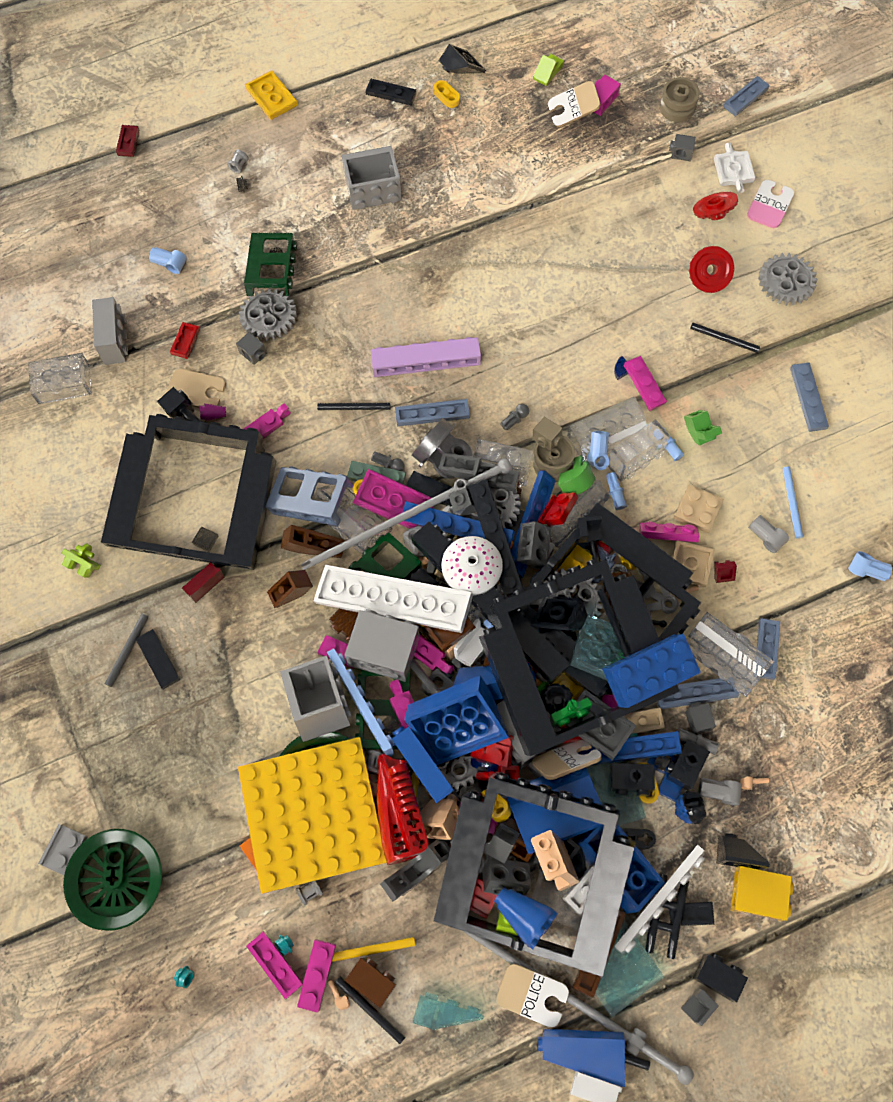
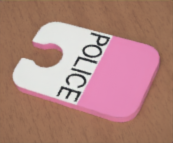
(769, 208)

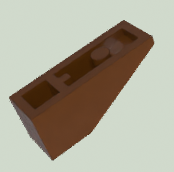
(308, 541)

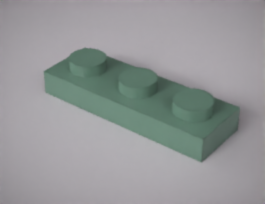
(358, 470)

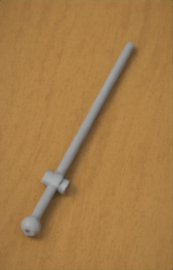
(504, 466)
(634, 1040)

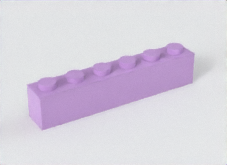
(426, 357)

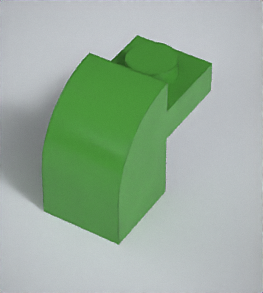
(701, 428)
(578, 478)

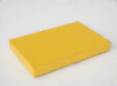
(271, 95)

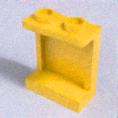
(762, 893)

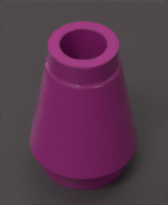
(212, 412)

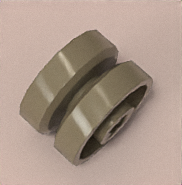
(679, 99)
(557, 460)

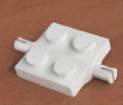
(734, 168)

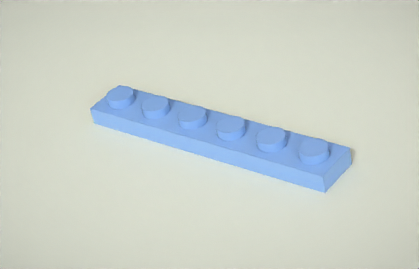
(365, 708)

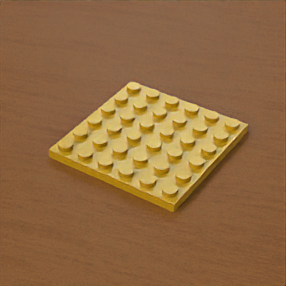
(311, 815)

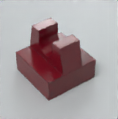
(725, 571)

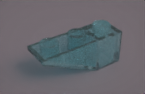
(438, 1014)

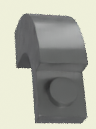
(416, 870)

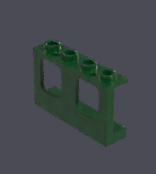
(257, 258)
(401, 570)
(381, 708)

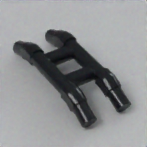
(673, 928)

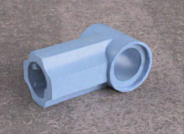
(171, 260)
(599, 448)
(864, 564)

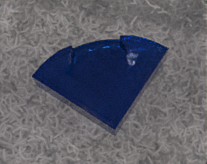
(619, 370)
(481, 763)

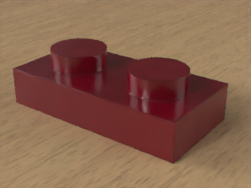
(127, 140)

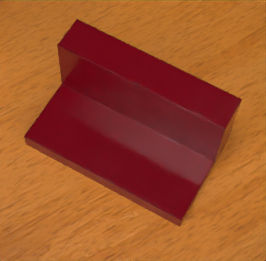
(203, 582)

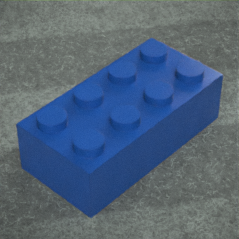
(651, 670)
(642, 877)

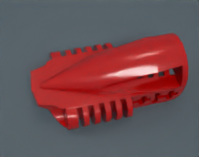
(394, 800)

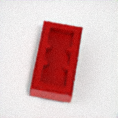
(184, 340)

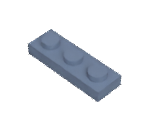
(746, 96)
(768, 644)

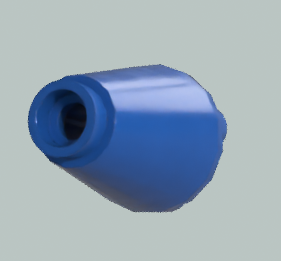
(525, 915)

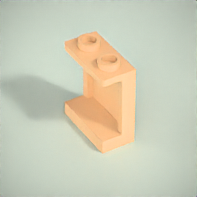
(555, 860)

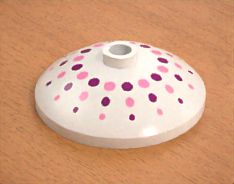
(472, 577)

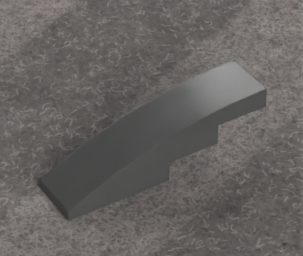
(469, 467)

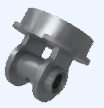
(438, 442)

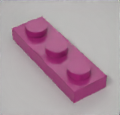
(645, 383)
(669, 532)
(274, 965)
(316, 975)

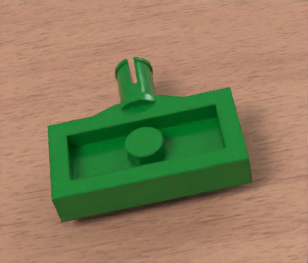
(572, 710)

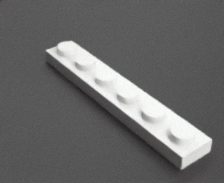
(655, 907)

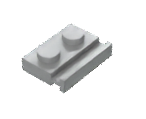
(61, 848)

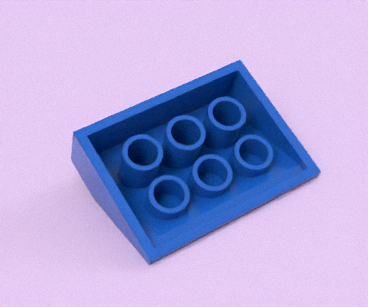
(456, 720)
(535, 819)

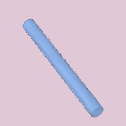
(792, 502)

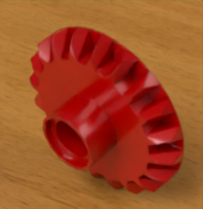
(715, 205)
(722, 269)

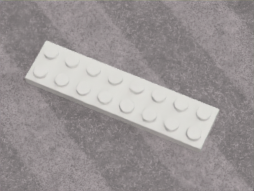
(397, 597)

